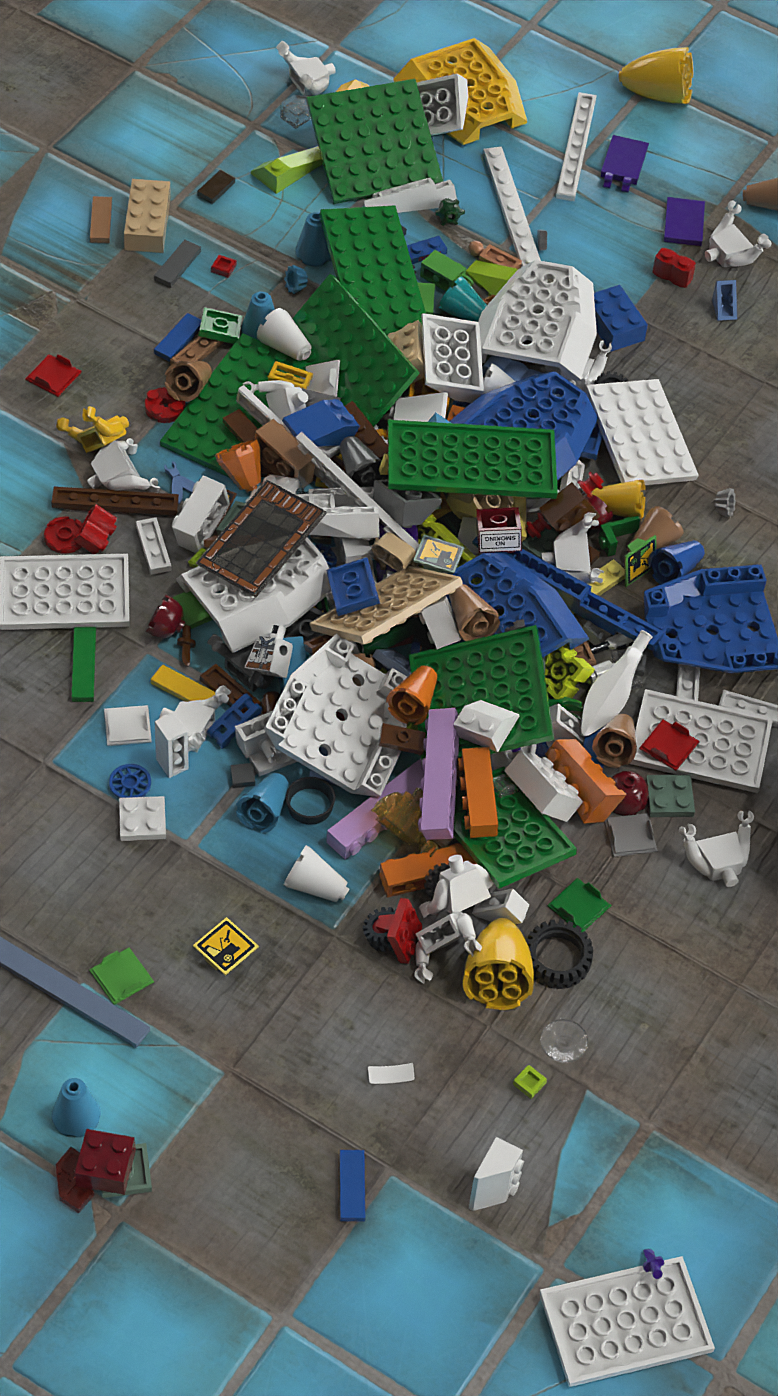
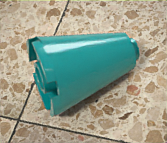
(462, 301)

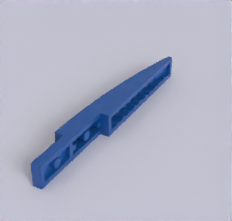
(583, 602)

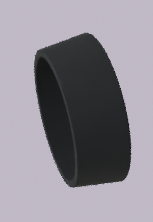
(310, 783)

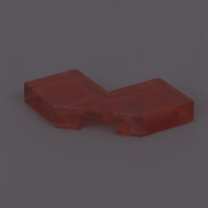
(69, 1193)

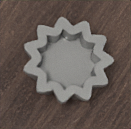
(725, 502)

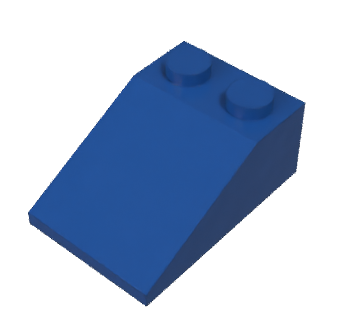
(323, 423)

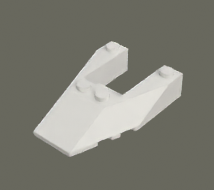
(345, 521)

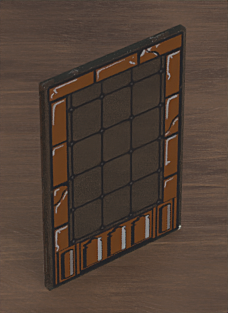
(261, 538)

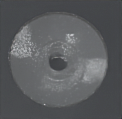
(564, 1032)

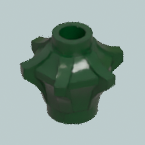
(449, 211)

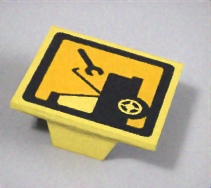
(225, 946)

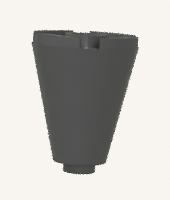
(360, 462)

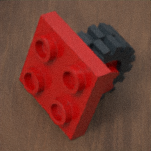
(394, 930)

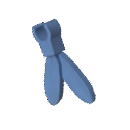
(178, 482)

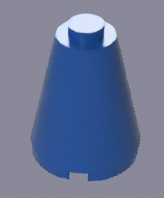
(675, 560)

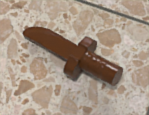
(186, 643)

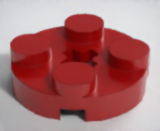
(156, 410)

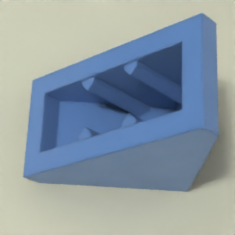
(725, 300)

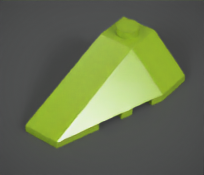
(286, 170)
(490, 275)

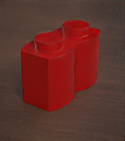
(672, 267)
(95, 529)

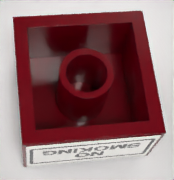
(498, 530)

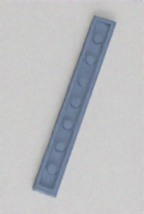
(72, 994)

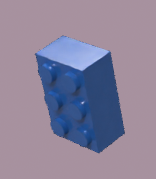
(618, 318)

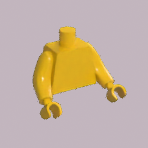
(98, 435)

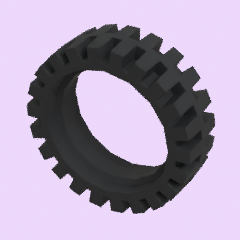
(571, 934)

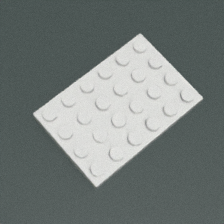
(641, 432)
(64, 591)
(730, 740)
(625, 1322)

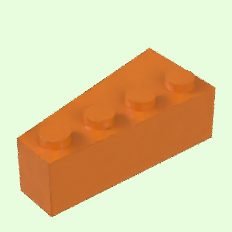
(594, 787)
(478, 792)

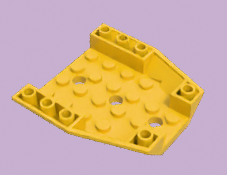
(488, 82)

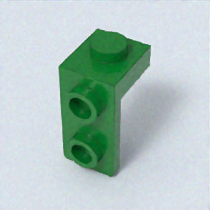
(611, 530)

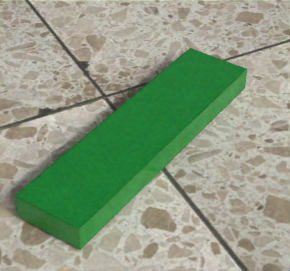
(84, 664)

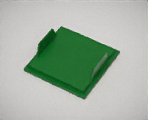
(579, 904)

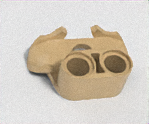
(393, 552)

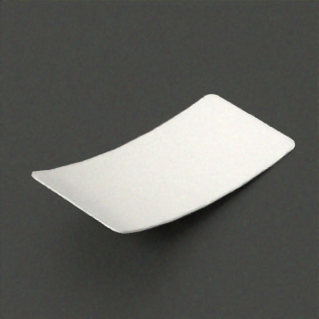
(391, 1074)

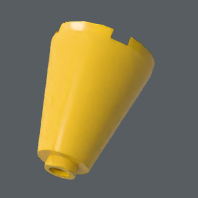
(623, 498)

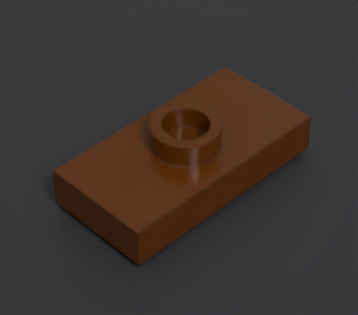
(402, 739)

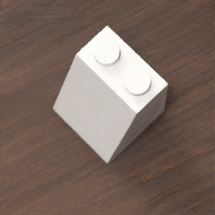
(419, 407)

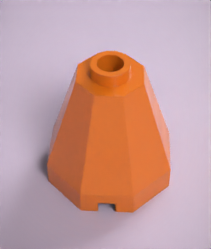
(242, 464)

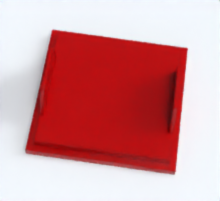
(54, 374)
(670, 744)

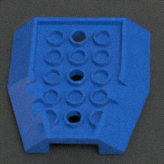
(568, 415)
(522, 596)
(719, 601)

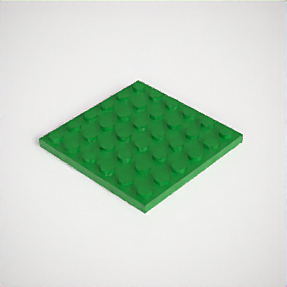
(373, 139)
(497, 670)

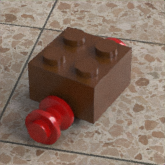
(567, 508)

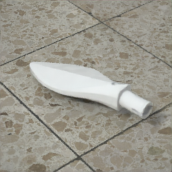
(612, 688)

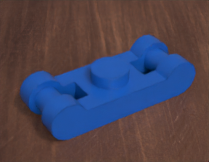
(232, 718)

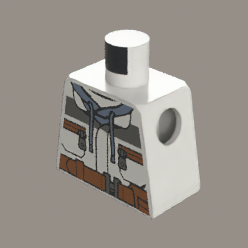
(271, 654)

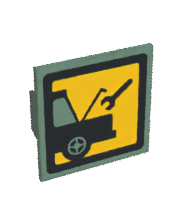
(438, 555)

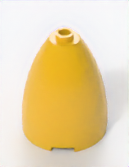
(661, 75)
(502, 957)

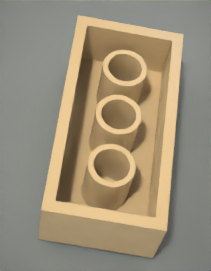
(147, 215)

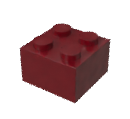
(105, 1161)

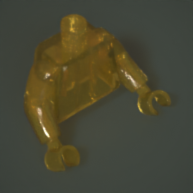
(400, 816)

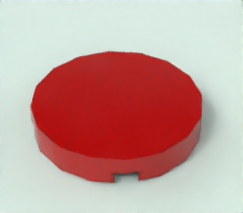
(61, 534)

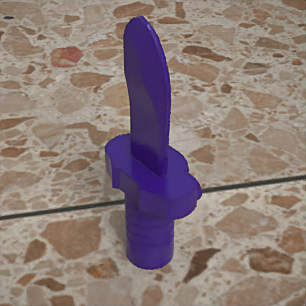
(653, 1263)

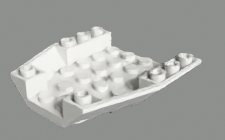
(559, 334)
(282, 602)
(308, 719)

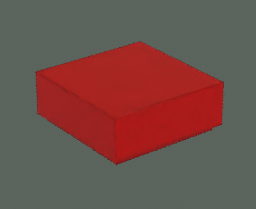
(223, 266)

